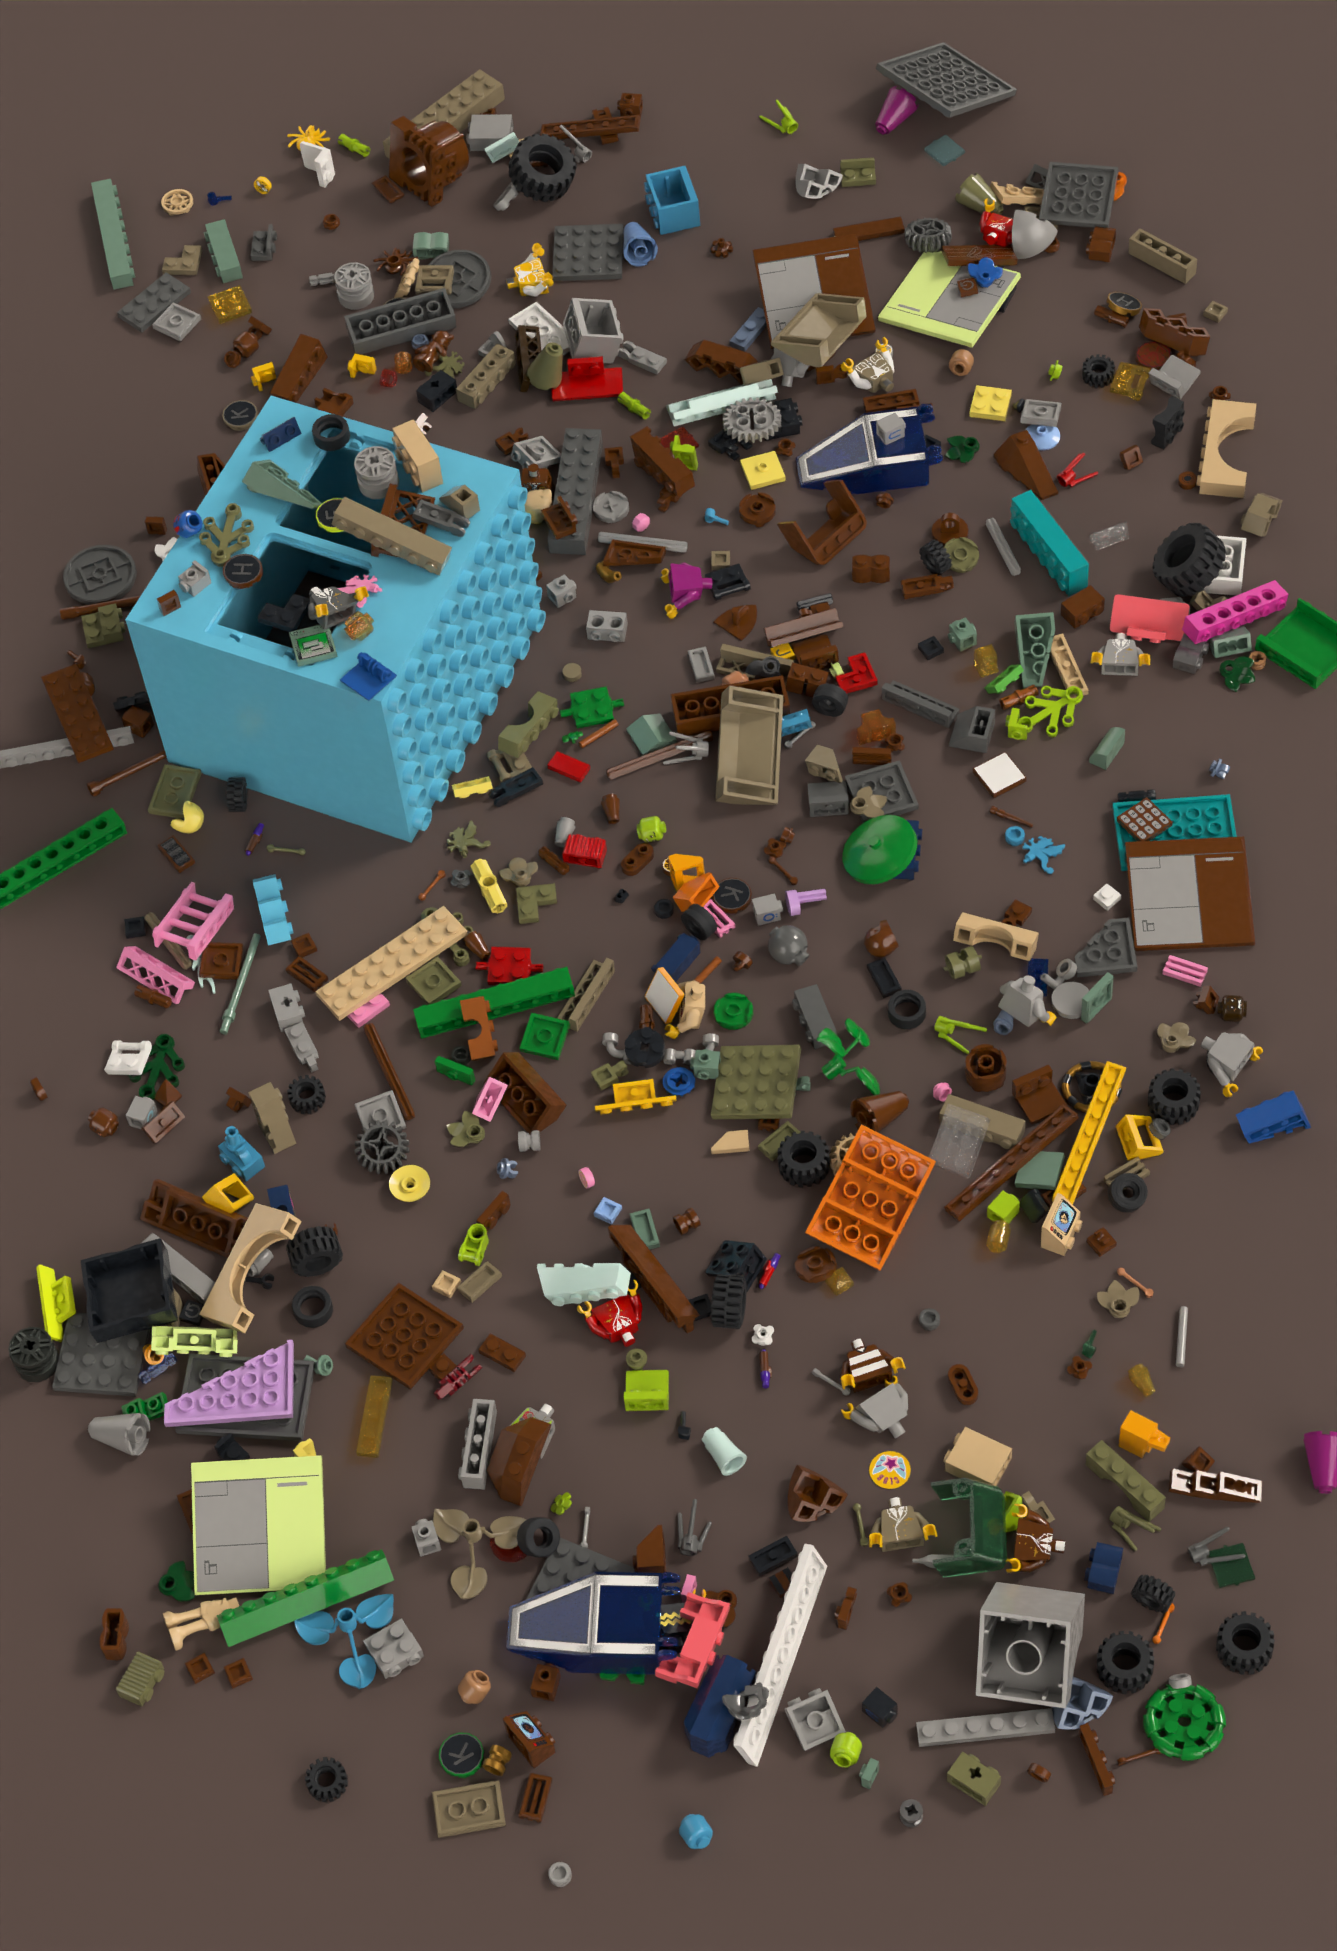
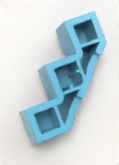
(272, 909)

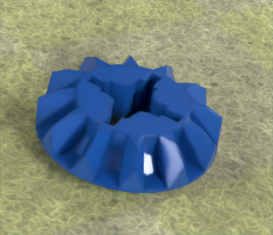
(674, 1076)

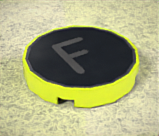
(325, 514)

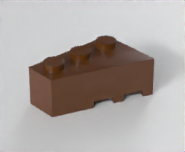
(209, 468)

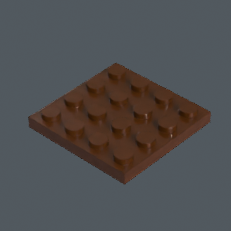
(404, 1336)

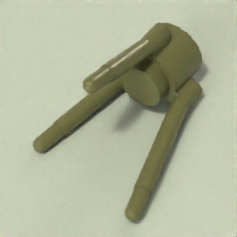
(1124, 1518)

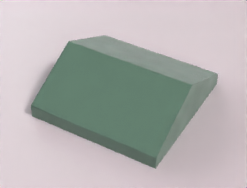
(650, 733)

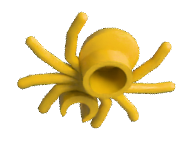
(311, 137)

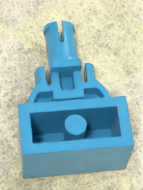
(240, 1155)

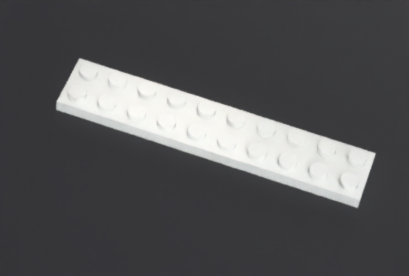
(782, 1651)

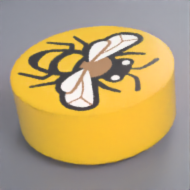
(262, 185)

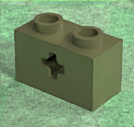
(978, 1788)

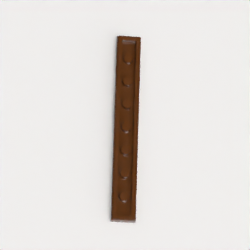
(1011, 1162)

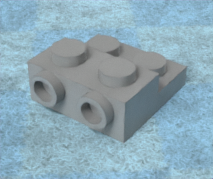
(535, 451)
(394, 1649)
(814, 1718)

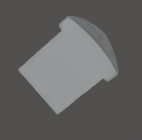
(494, 339)

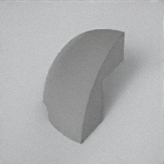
(816, 182)
(1030, 234)

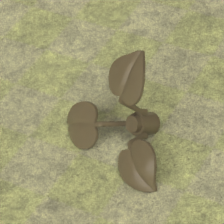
(452, 1523)

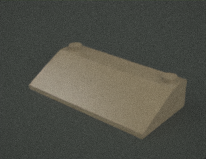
(820, 328)
(749, 747)

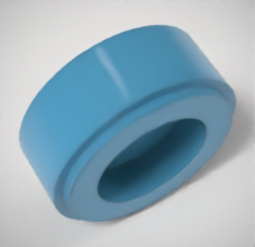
(1014, 835)

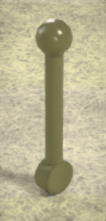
(270, 848)
(863, 1541)

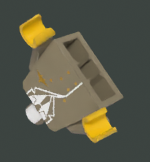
(900, 1527)

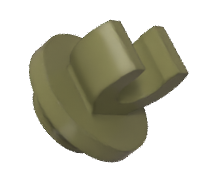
(636, 1359)

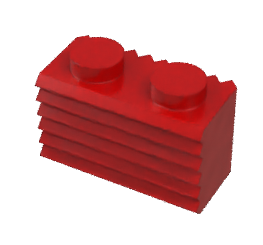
(584, 850)

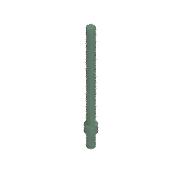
(229, 1014)

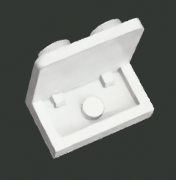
(319, 160)

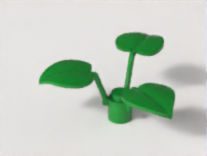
(837, 1064)

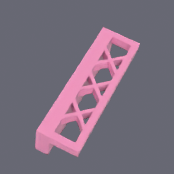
(158, 968)

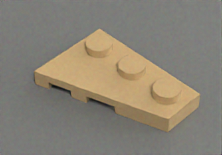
(1015, 195)

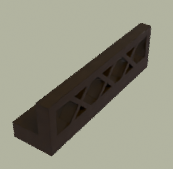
(522, 342)

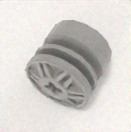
(354, 286)
(375, 471)

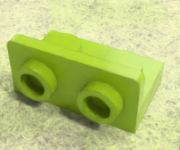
(685, 453)

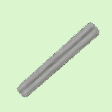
(1003, 546)

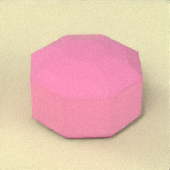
(641, 522)

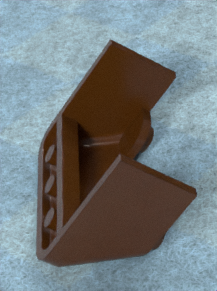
(843, 526)

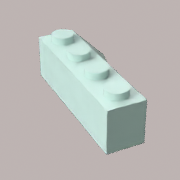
(583, 1283)

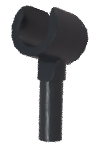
(266, 1277)
(683, 1432)

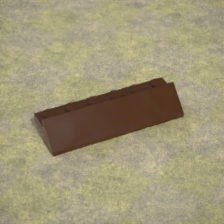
(192, 1218)
(653, 1277)

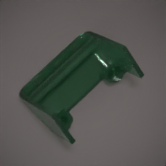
(987, 1545)

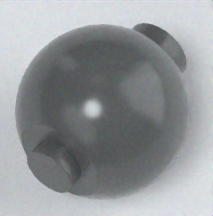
(788, 945)

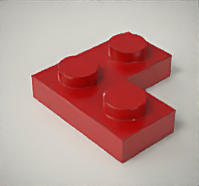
(861, 675)

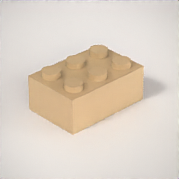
(417, 456)

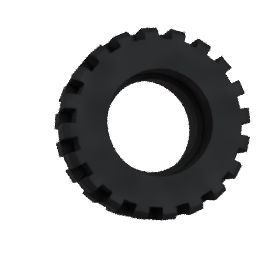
(532, 182)
(1189, 559)

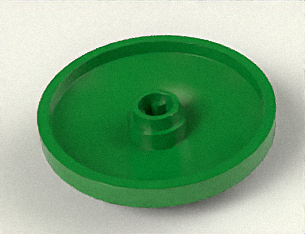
(879, 849)

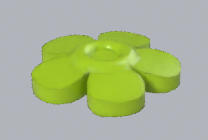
(562, 1503)

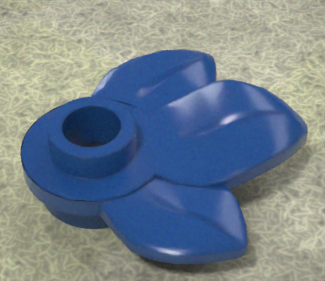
(985, 272)

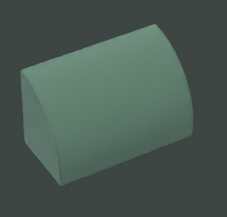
(1231, 642)
(1108, 748)

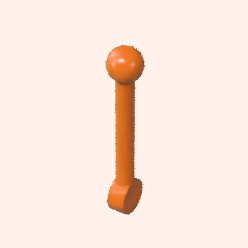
(1156, 1639)

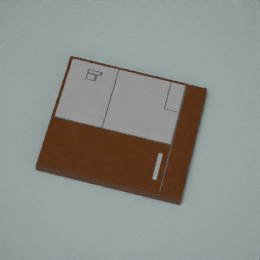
(797, 271)
(1189, 893)

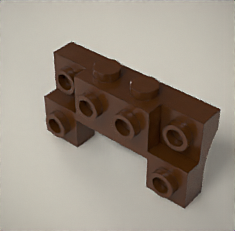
(334, 402)

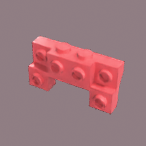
(699, 1647)

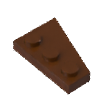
(633, 554)

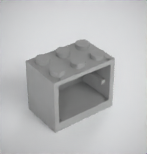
(593, 329)

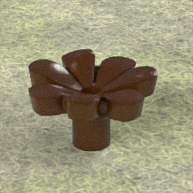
(721, 247)

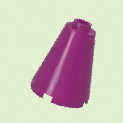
(895, 110)
(1322, 1459)

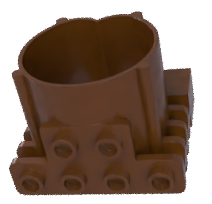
(426, 157)

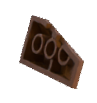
(1023, 460)

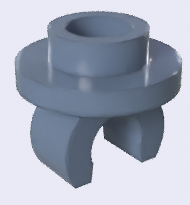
(1219, 769)
(504, 1168)

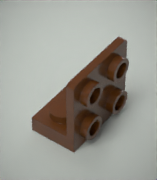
(816, 652)
(1037, 1094)

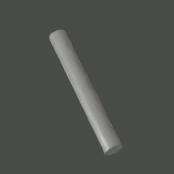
(1181, 1340)

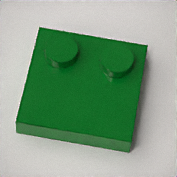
(544, 1036)

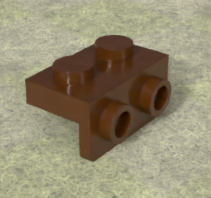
(560, 519)

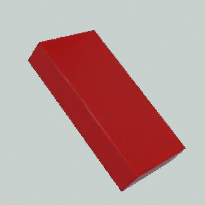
(569, 766)

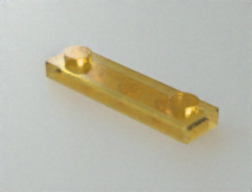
(374, 1416)

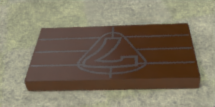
(972, 254)

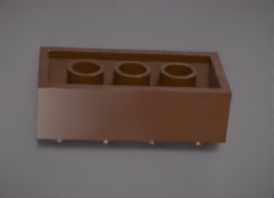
(527, 1094)

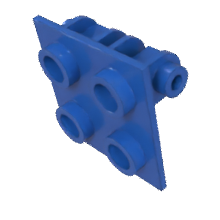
(368, 676)

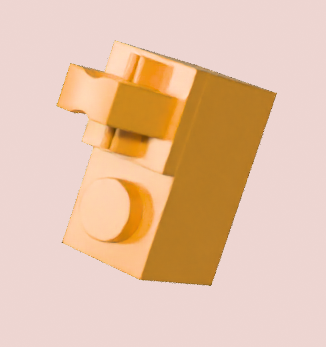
(1141, 1435)

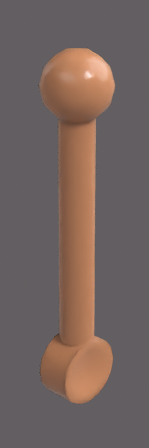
(1148, 1292)

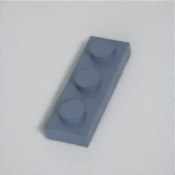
(749, 331)

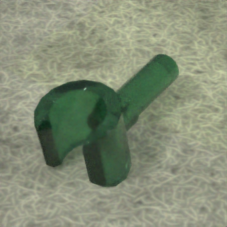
(1088, 1348)

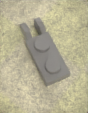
(642, 357)

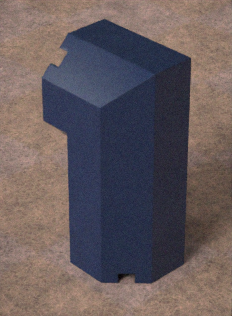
(708, 1721)

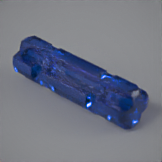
(155, 1370)

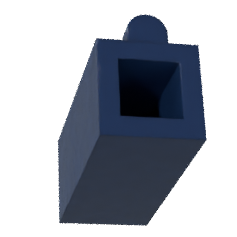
(679, 956)

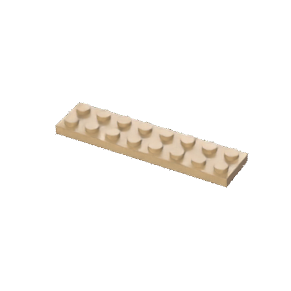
(391, 963)

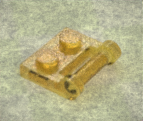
(1124, 378)

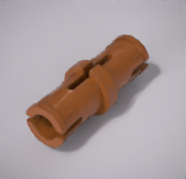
(1018, 697)

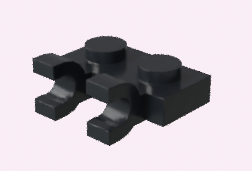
(724, 443)

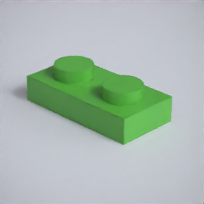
(1008, 676)

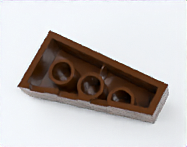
(299, 368)
(661, 462)

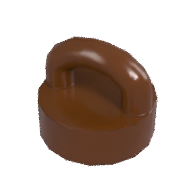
(741, 960)

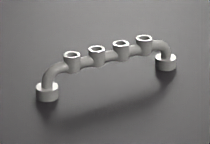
(710, 1041)

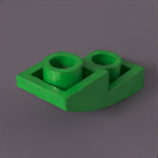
(151, 1407)

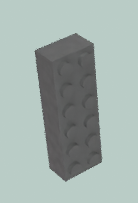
(400, 321)

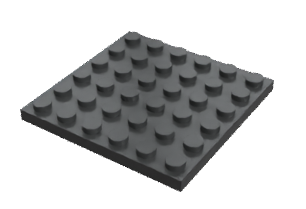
(946, 79)

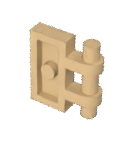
(408, 278)

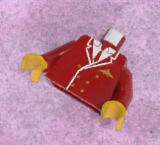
(995, 227)
(615, 1318)

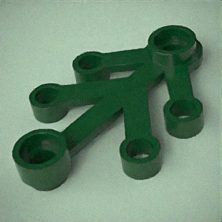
(159, 1064)

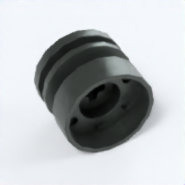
(33, 1354)

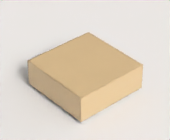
(446, 1284)

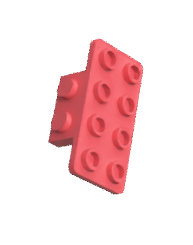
(1148, 618)

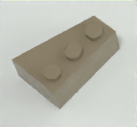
(272, 1117)

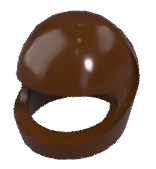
(880, 940)

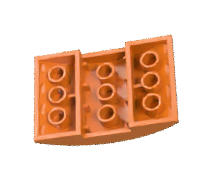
(871, 1197)

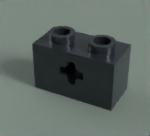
(436, 390)

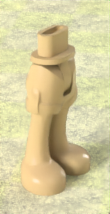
(208, 1614)

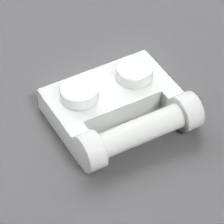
(128, 1063)

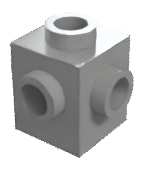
(561, 590)

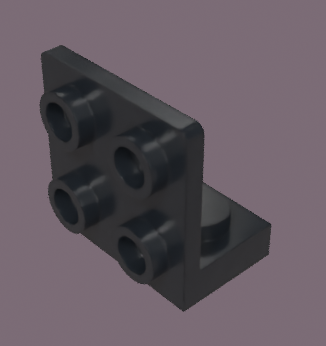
(738, 1260)

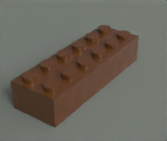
(701, 708)

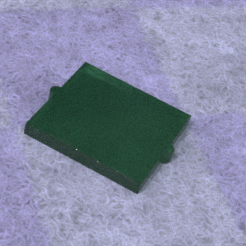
(1232, 1571)

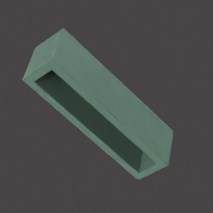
(223, 250)

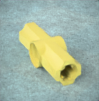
(489, 886)

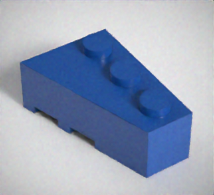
(1272, 1117)

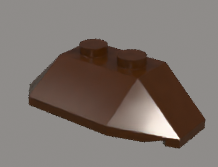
(517, 1458)

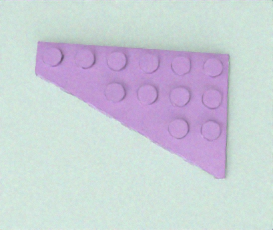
(251, 1393)

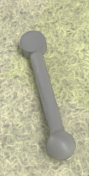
(788, 744)
(817, 1373)
(585, 1529)

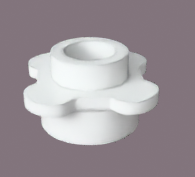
(762, 1340)

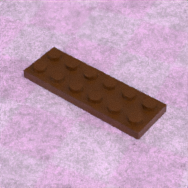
(77, 713)

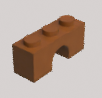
(476, 1010)

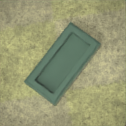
(644, 1227)

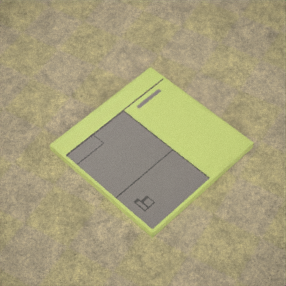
(932, 303)
(257, 1524)

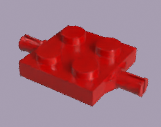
(508, 965)

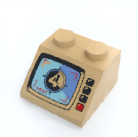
(1060, 1226)

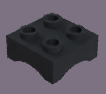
(1168, 423)

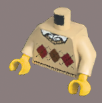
(690, 1009)

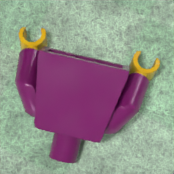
(685, 585)

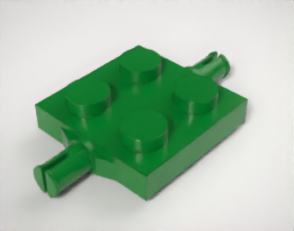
(591, 707)

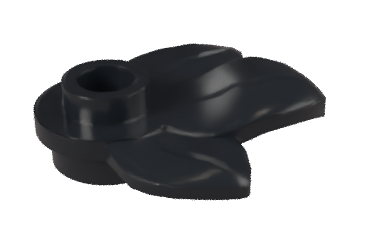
(761, 670)

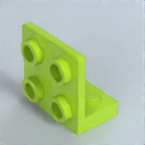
(647, 1390)

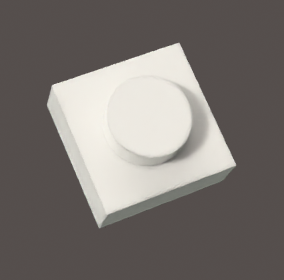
(1107, 897)

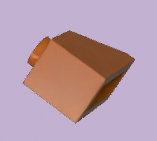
(696, 891)

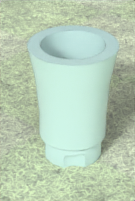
(723, 1451)

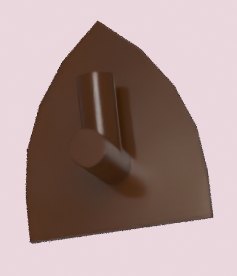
(738, 620)

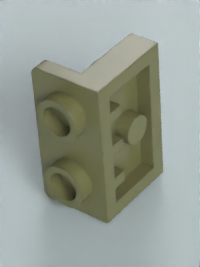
(858, 172)

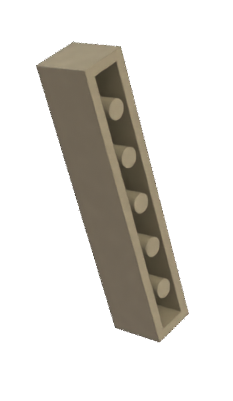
(391, 536)

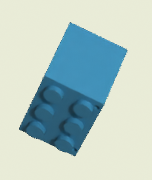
(672, 200)

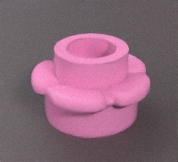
(941, 1091)

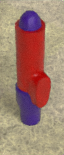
(768, 1269)

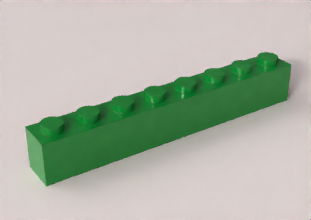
(503, 1001)
(305, 1597)

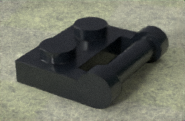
(729, 580)

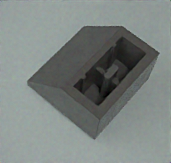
(973, 729)

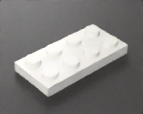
(548, 326)

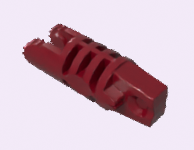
(456, 1378)

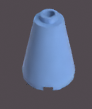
(638, 245)

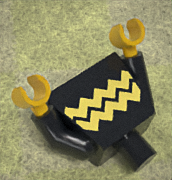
(675, 1626)

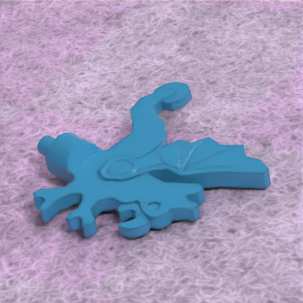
(1041, 852)

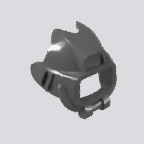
(736, 1703)

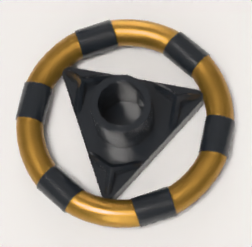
(1086, 1082)

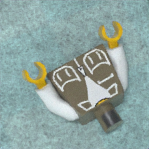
(873, 372)

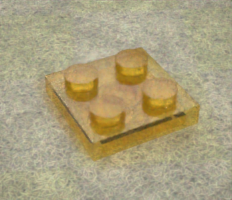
(229, 304)

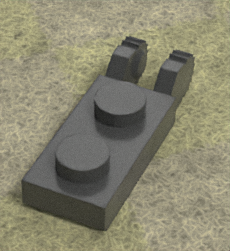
(441, 518)

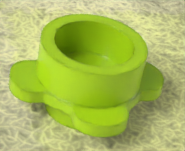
(1055, 370)

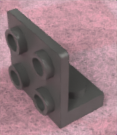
(828, 799)

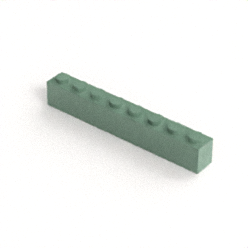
(112, 233)

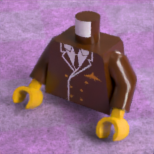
(1033, 1541)

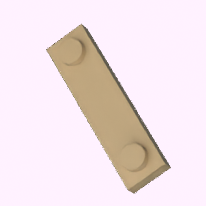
(1067, 665)

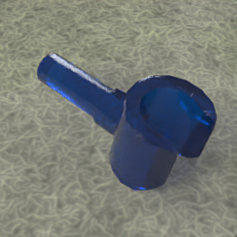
(213, 199)

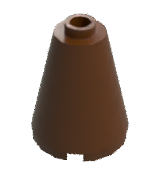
(879, 1109)

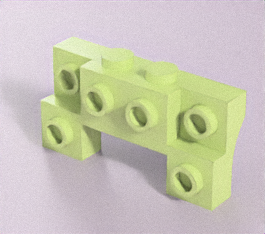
(193, 1338)

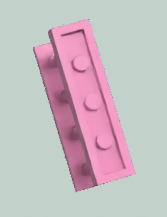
(204, 932)

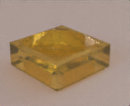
(839, 1281)

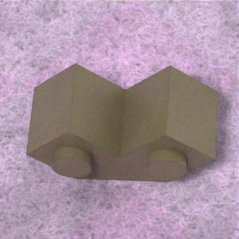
(1260, 514)

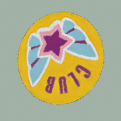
(889, 1470)

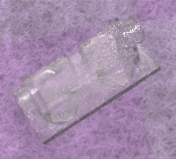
(1110, 535)

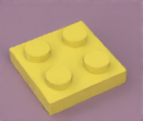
(990, 403)

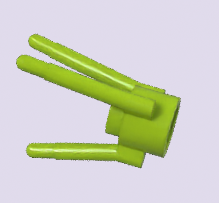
(788, 123)
(944, 1026)

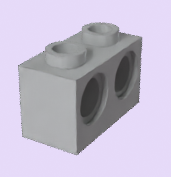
(607, 626)

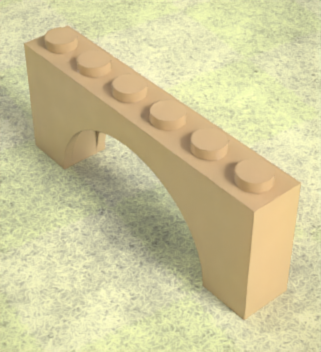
(1216, 475)
(261, 1230)

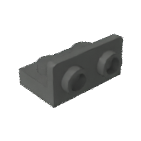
(263, 244)

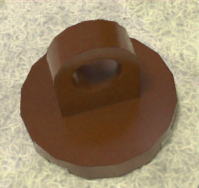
(949, 527)

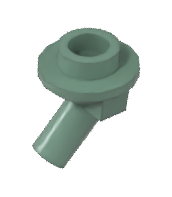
(323, 1365)

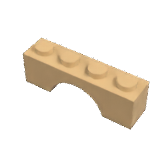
(975, 929)

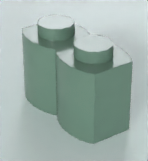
(430, 245)

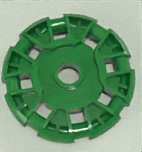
(1191, 1709)

